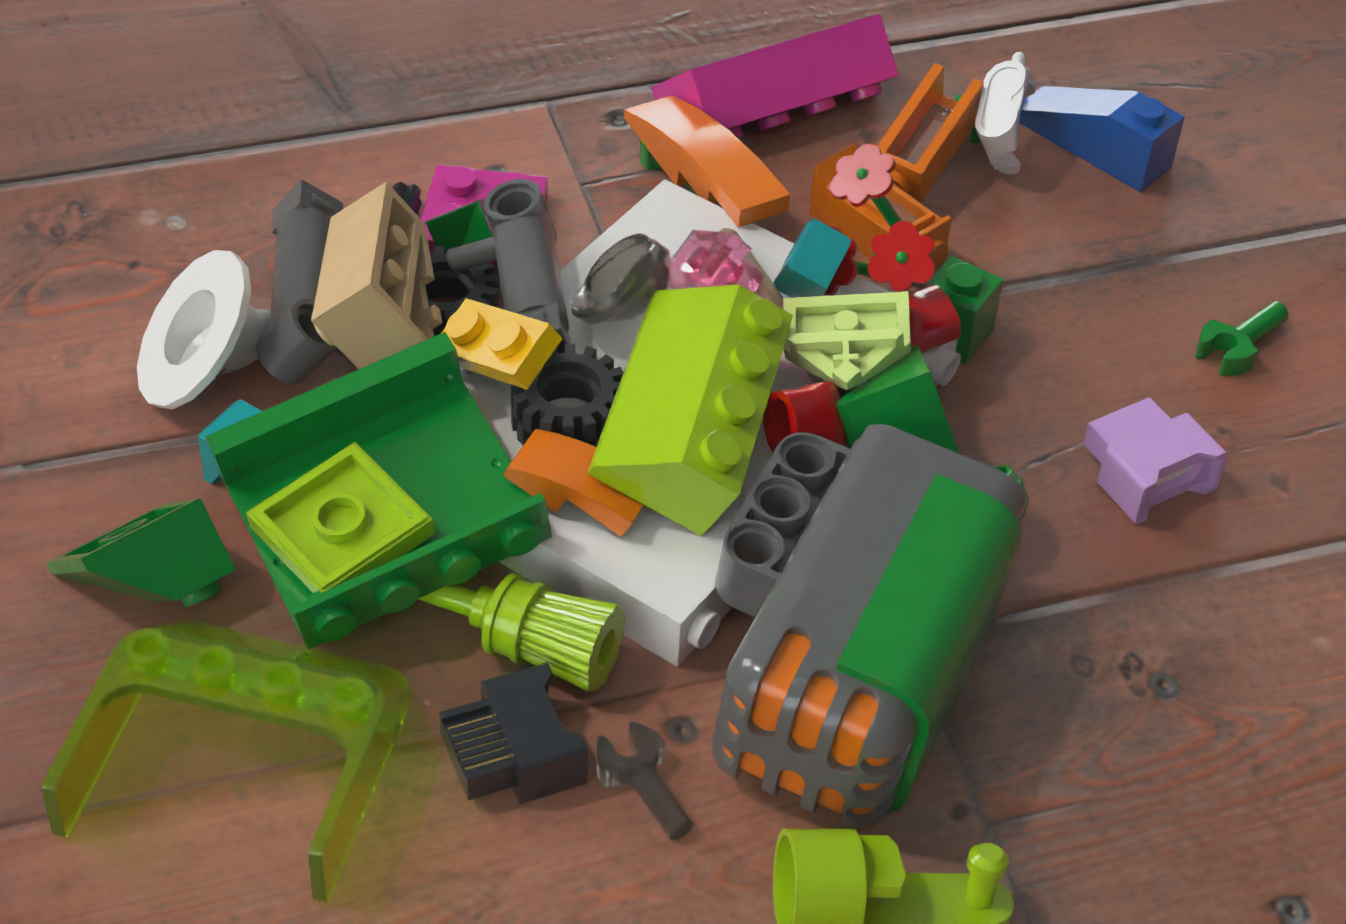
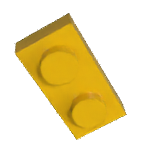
(500, 342)

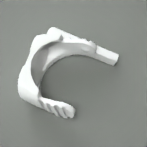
(1000, 111)

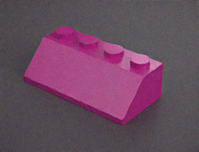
(789, 76)

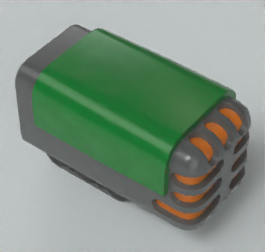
(867, 610)

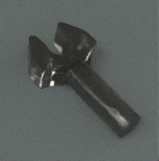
(642, 775)

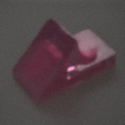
(713, 260)

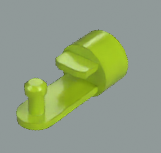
(862, 880)

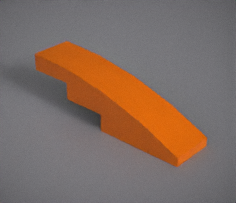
(708, 158)

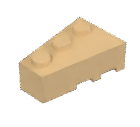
(375, 280)

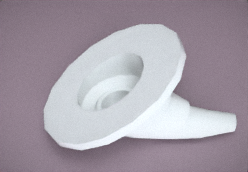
(200, 330)

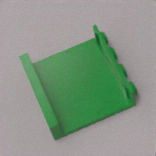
(429, 439)

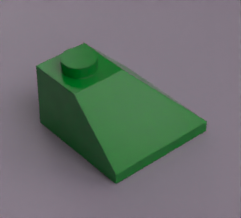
(155, 556)

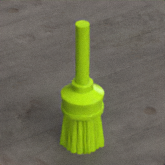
(541, 626)

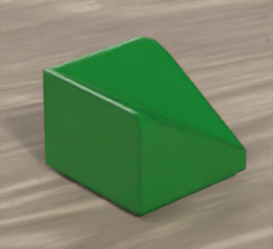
(460, 226)

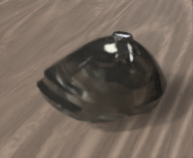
(623, 281)

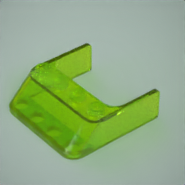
(253, 678)

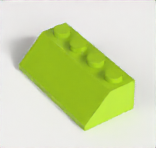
(692, 401)

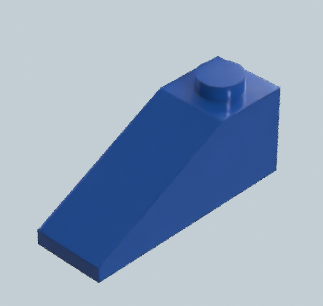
(1110, 129)

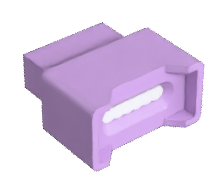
(1152, 457)

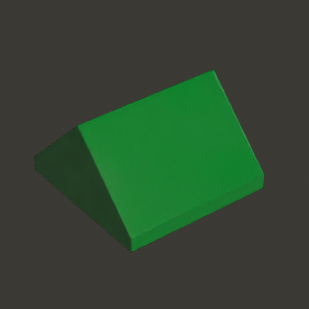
(898, 398)

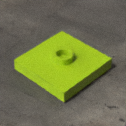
(340, 520)

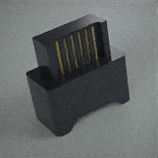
(514, 740)

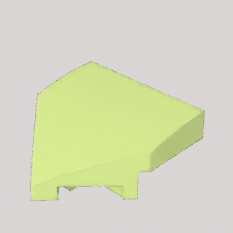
(848, 335)

